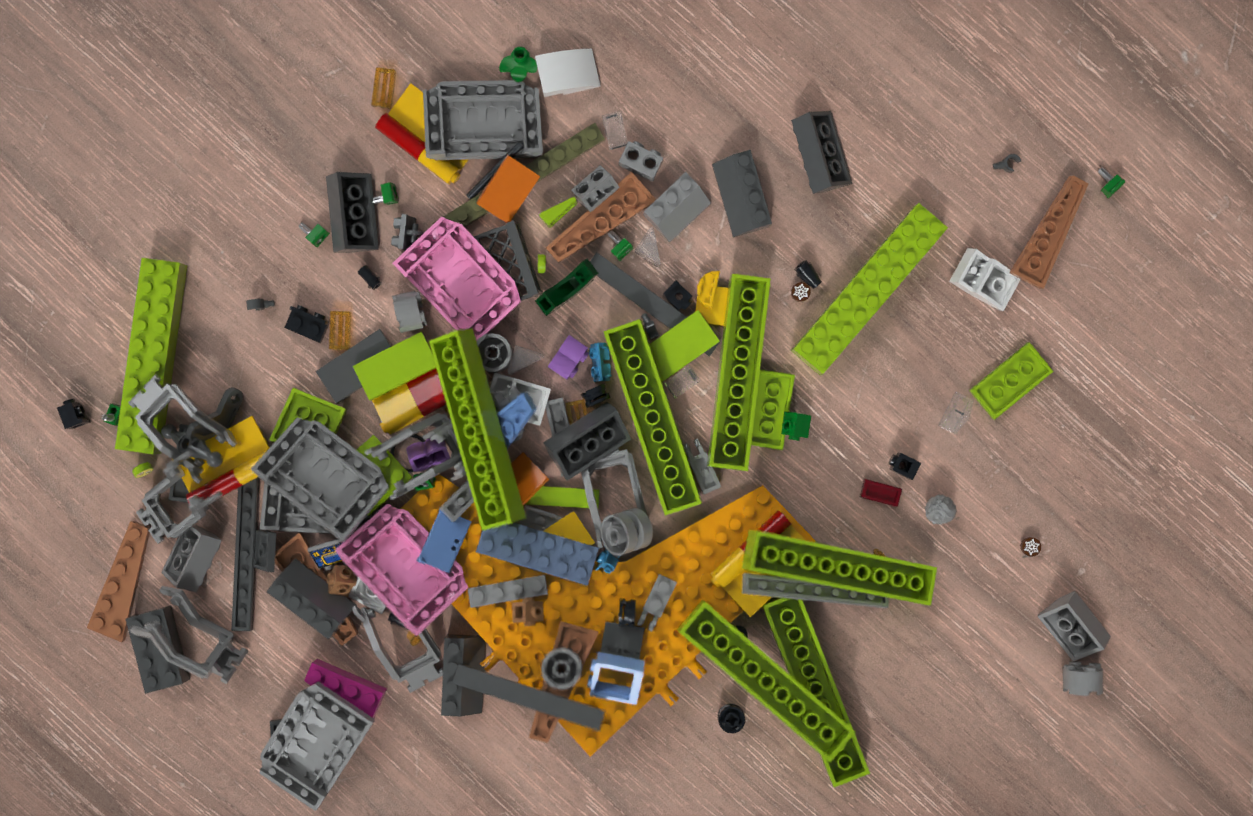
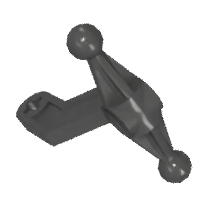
(197, 433)

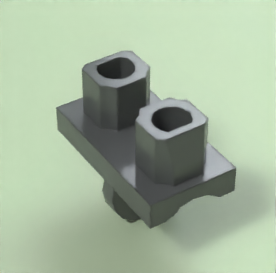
(408, 232)

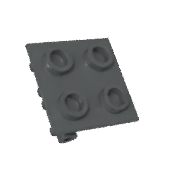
(622, 640)

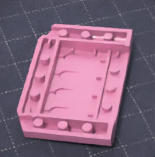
(459, 277)
(385, 559)

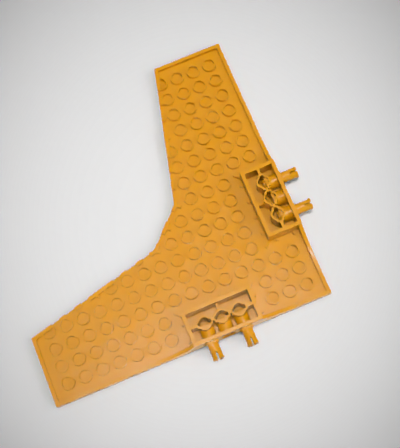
(683, 557)

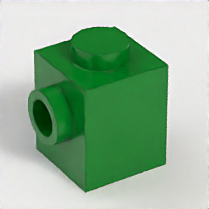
(796, 425)

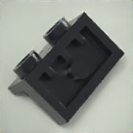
(306, 324)

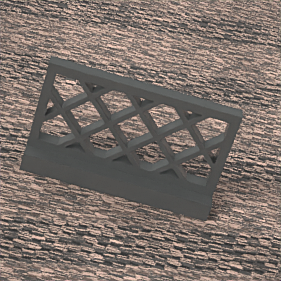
(521, 255)

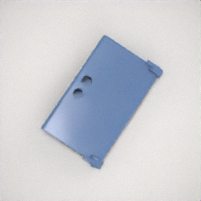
(444, 542)

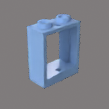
(615, 691)

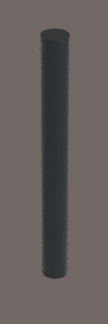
(486, 179)

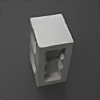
(638, 165)
(595, 188)

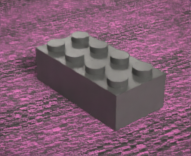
(153, 668)

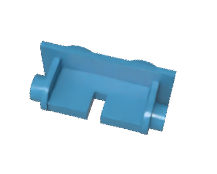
(599, 370)
(607, 561)

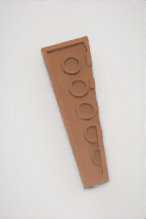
(616, 209)
(1046, 242)
(298, 549)
(120, 586)
(581, 642)

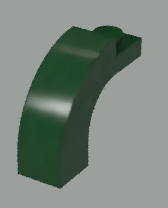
(567, 288)

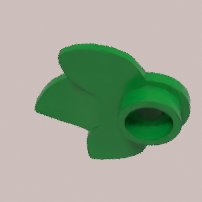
(518, 66)

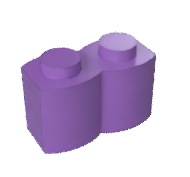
(568, 358)
(427, 453)

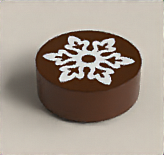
(800, 292)
(1030, 546)

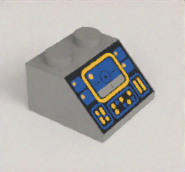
(325, 554)

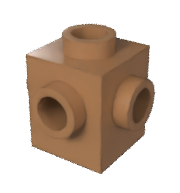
(341, 580)
(531, 612)

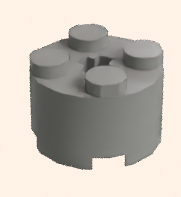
(408, 311)
(504, 352)
(550, 668)
(1083, 678)

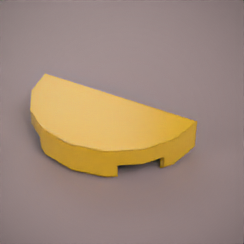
(707, 288)

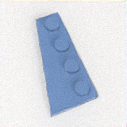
(515, 417)

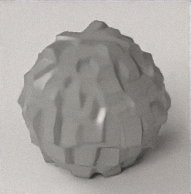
(940, 509)

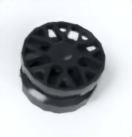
(595, 393)
(629, 612)
(731, 718)

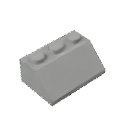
(677, 207)
(191, 558)
(1074, 626)

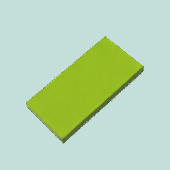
(682, 344)
(395, 366)
(1011, 380)
(772, 400)

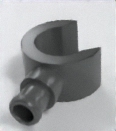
(1003, 164)
(258, 304)
(649, 326)

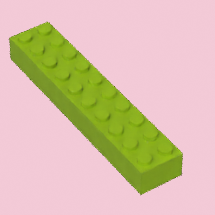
(869, 289)
(151, 346)
(738, 372)
(653, 417)
(477, 429)
(839, 567)
(809, 667)
(766, 680)

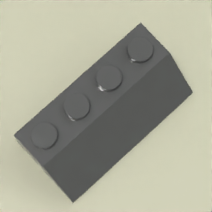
(821, 151)
(742, 193)
(352, 212)
(587, 440)
(309, 598)
(468, 651)

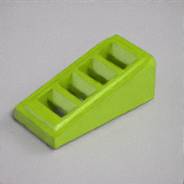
(555, 213)

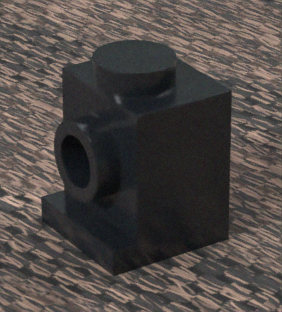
(670, 294)
(72, 414)
(910, 469)

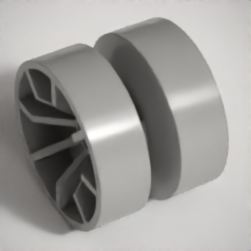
(626, 531)

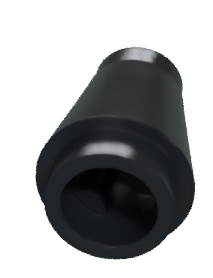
(808, 274)

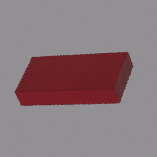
(881, 492)

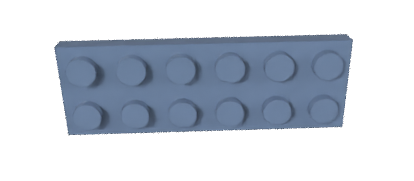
(539, 551)

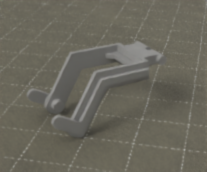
(154, 401)
(500, 403)
(435, 420)
(612, 459)
(157, 515)
(221, 657)
(416, 670)

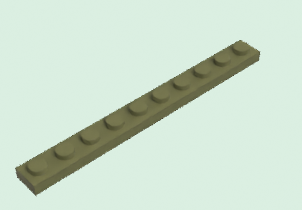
(542, 166)

